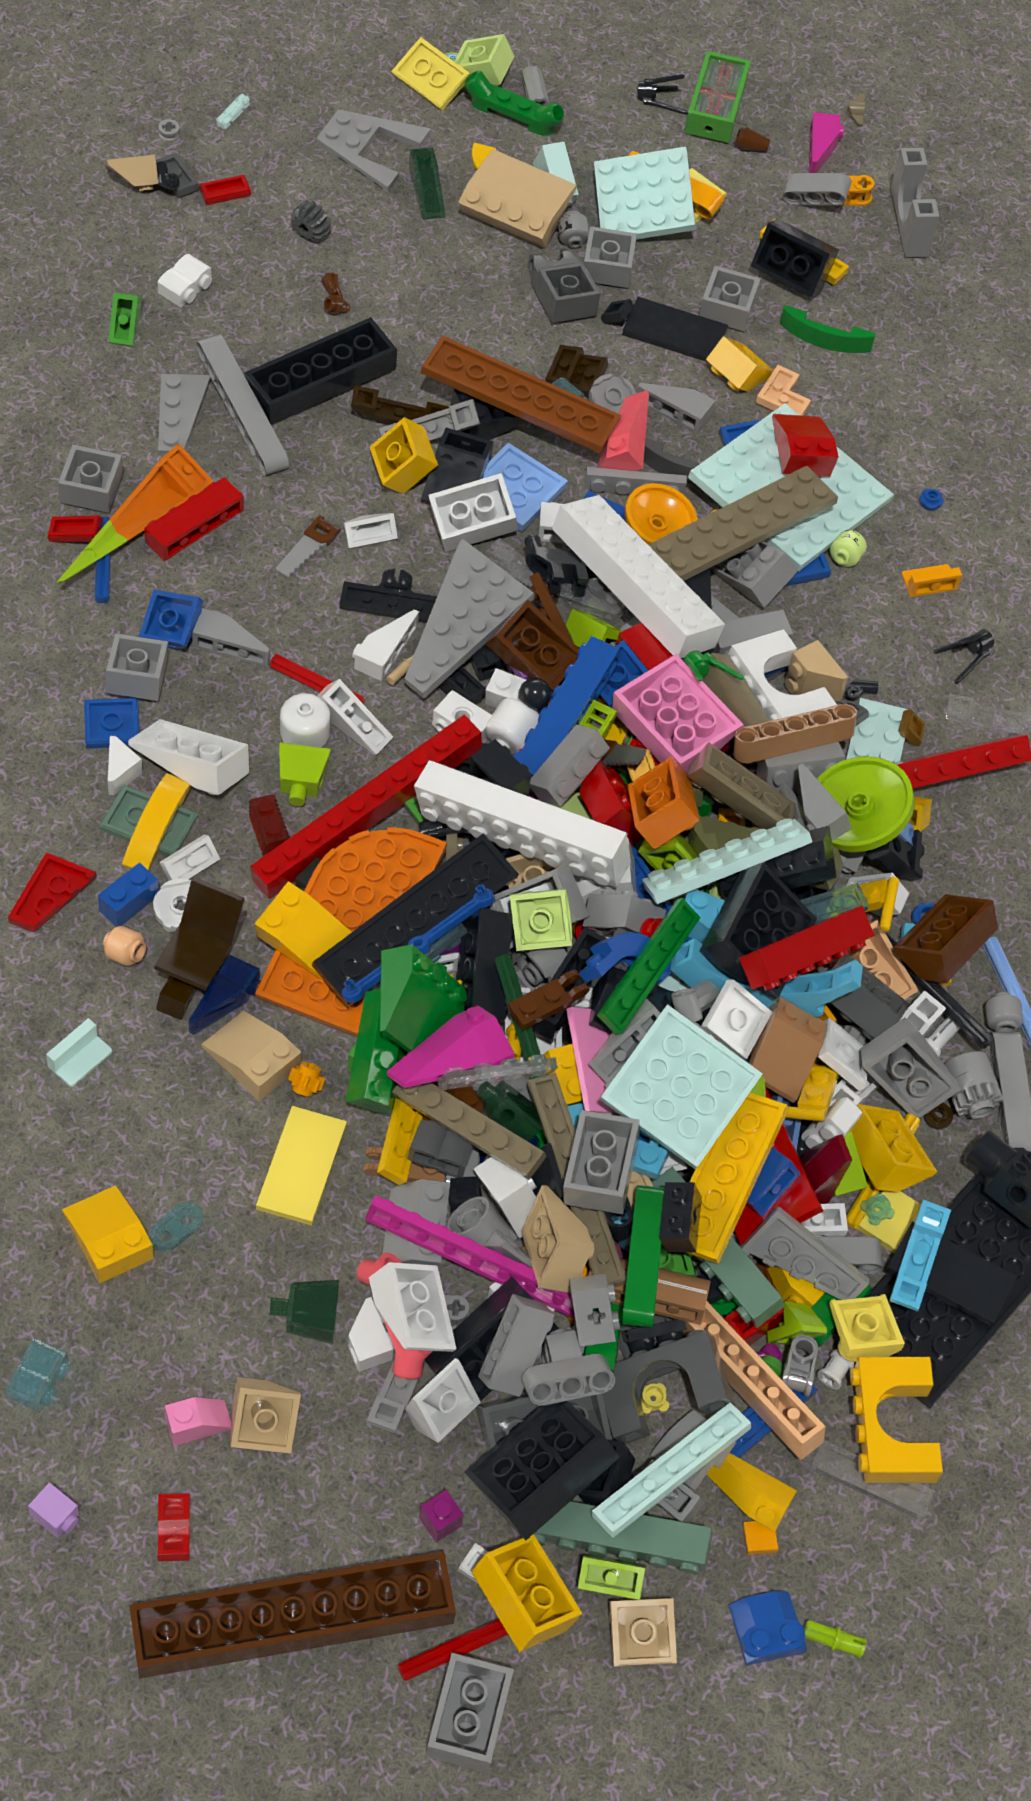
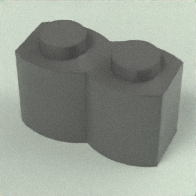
(440, 1149)

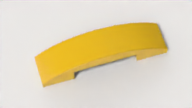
(155, 821)

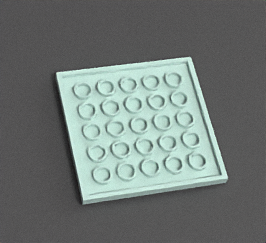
(754, 462)

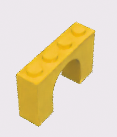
(882, 1456)

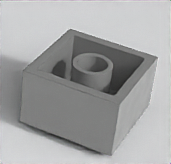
(610, 256)
(730, 297)
(90, 478)
(136, 667)

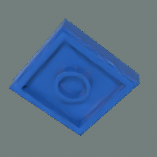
(108, 719)

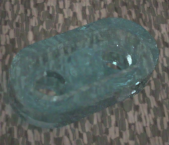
(174, 1227)

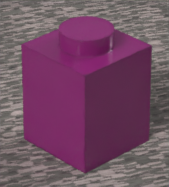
(441, 1516)

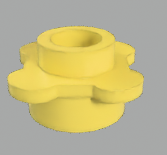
(659, 1392)

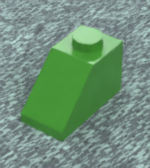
(125, 318)

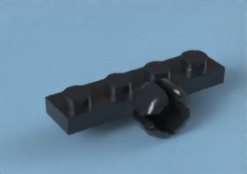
(388, 599)

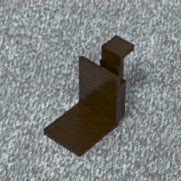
(198, 944)

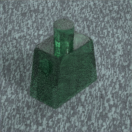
(510, 1109)
(309, 1309)

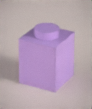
(54, 1511)

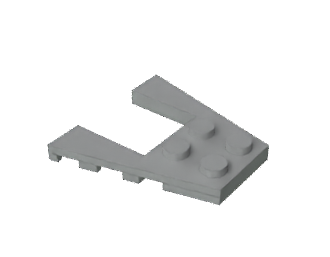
(351, 133)

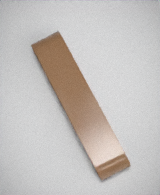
(794, 733)

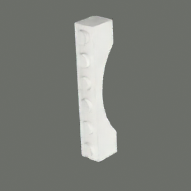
(923, 1015)

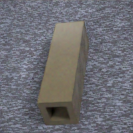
(734, 692)

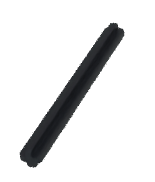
(953, 1008)

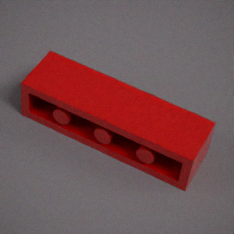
(194, 518)

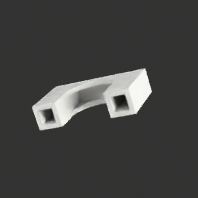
(770, 653)

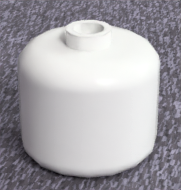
(305, 720)
(511, 723)

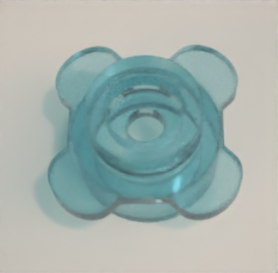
(881, 1202)

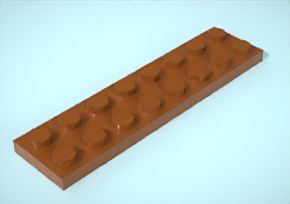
(520, 394)

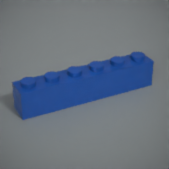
(569, 701)

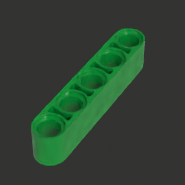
(644, 1258)

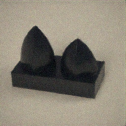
(643, 1337)

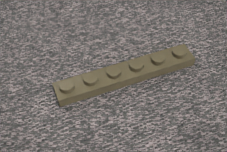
(473, 1127)

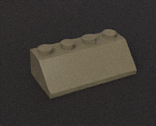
(739, 788)

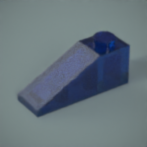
(228, 991)

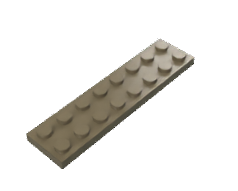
(744, 523)

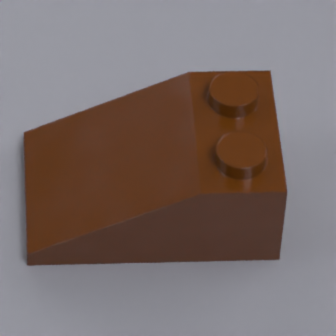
(534, 645)

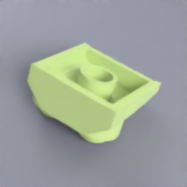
(541, 919)

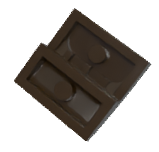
(577, 368)

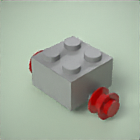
(624, 910)

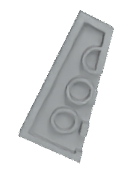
(179, 408)
(794, 1248)

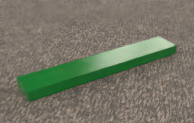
(648, 966)

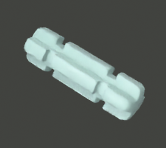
(233, 111)

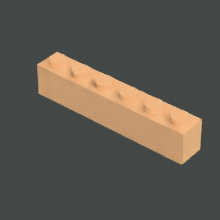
(762, 1387)

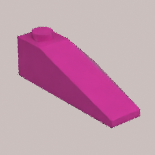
(462, 1041)

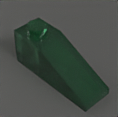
(426, 183)

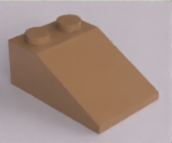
(787, 1048)

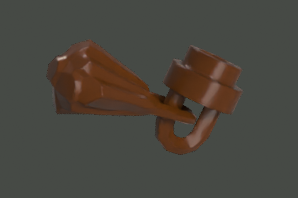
(333, 303)

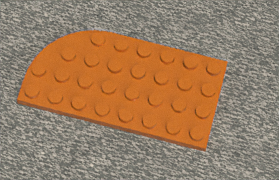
(353, 887)

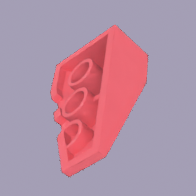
(627, 441)

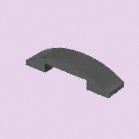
(666, 462)

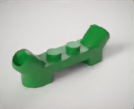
(487, 96)

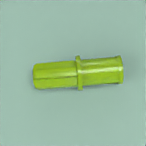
(835, 1638)

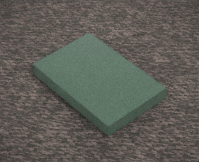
(127, 810)

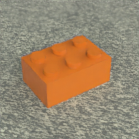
(663, 803)

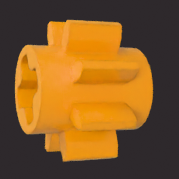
(306, 1078)

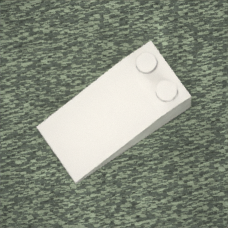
(194, 756)

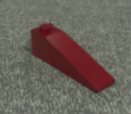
(827, 1166)

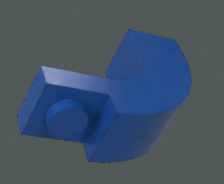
(619, 948)

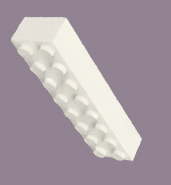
(638, 576)
(523, 824)

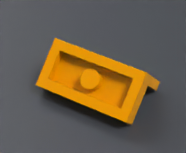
(931, 580)

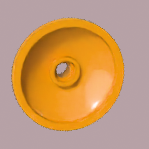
(658, 511)

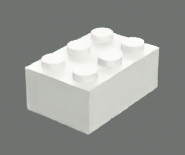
(473, 512)

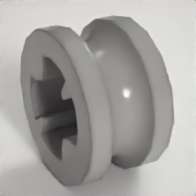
(168, 136)

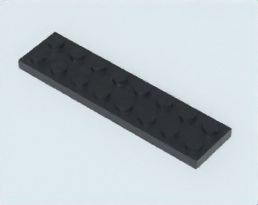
(415, 912)

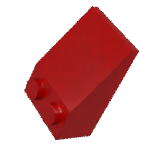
(804, 443)

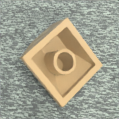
(137, 171)
(263, 1416)

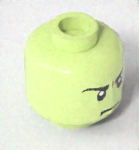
(849, 546)

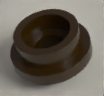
(939, 1122)

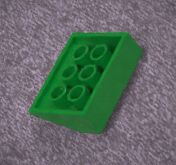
(416, 996)

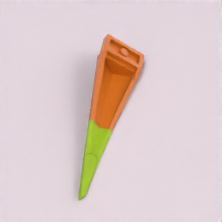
(164, 487)

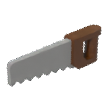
(307, 546)

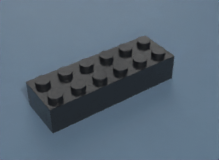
(322, 370)

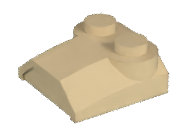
(643, 1631)

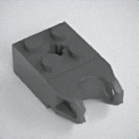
(564, 287)

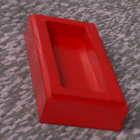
(225, 189)
(74, 528)

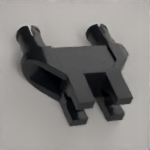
(556, 566)

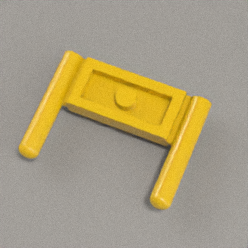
(882, 895)
(815, 1094)

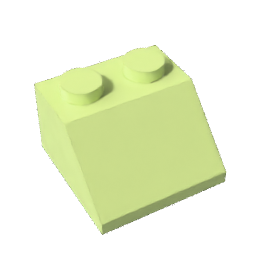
(486, 54)

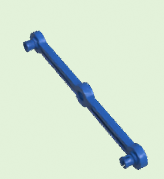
(482, 898)

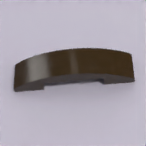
(388, 411)

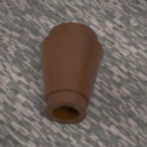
(751, 140)

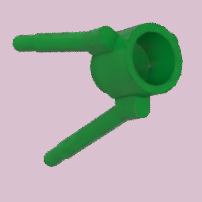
(700, 665)

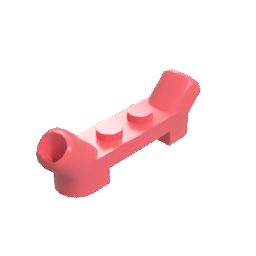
(407, 1363)

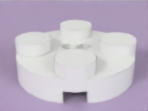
(167, 899)

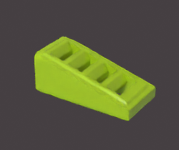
(606, 723)

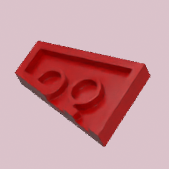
(49, 890)

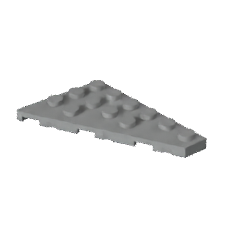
(467, 612)

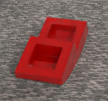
(173, 1527)

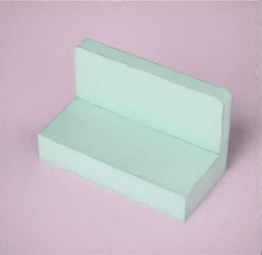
(78, 1054)

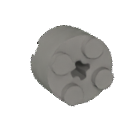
(538, 965)

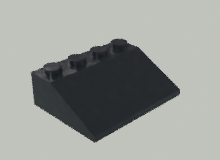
(753, 916)
(542, 1466)

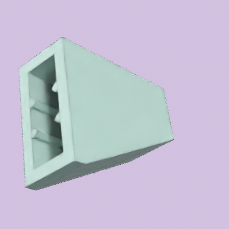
(555, 160)

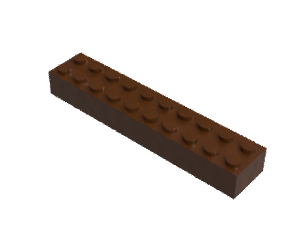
(291, 1614)

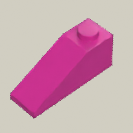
(824, 136)

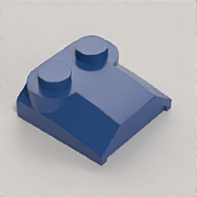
(171, 618)
(626, 671)
(767, 1627)

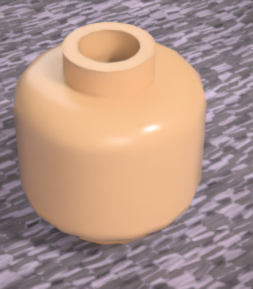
(124, 946)

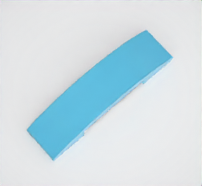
(919, 1255)

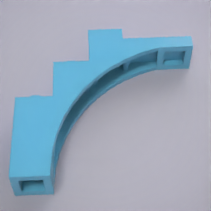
(805, 991)

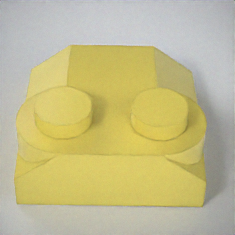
(866, 1328)

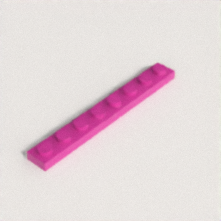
(463, 1251)

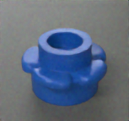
(931, 503)

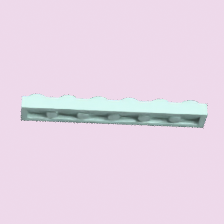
(671, 1470)

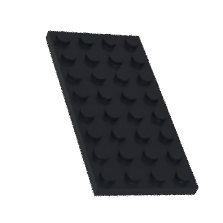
(944, 1331)

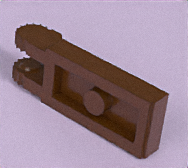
(546, 1000)

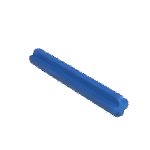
(102, 575)

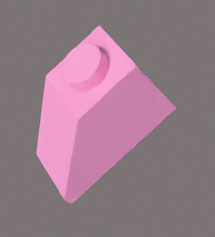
(196, 1419)

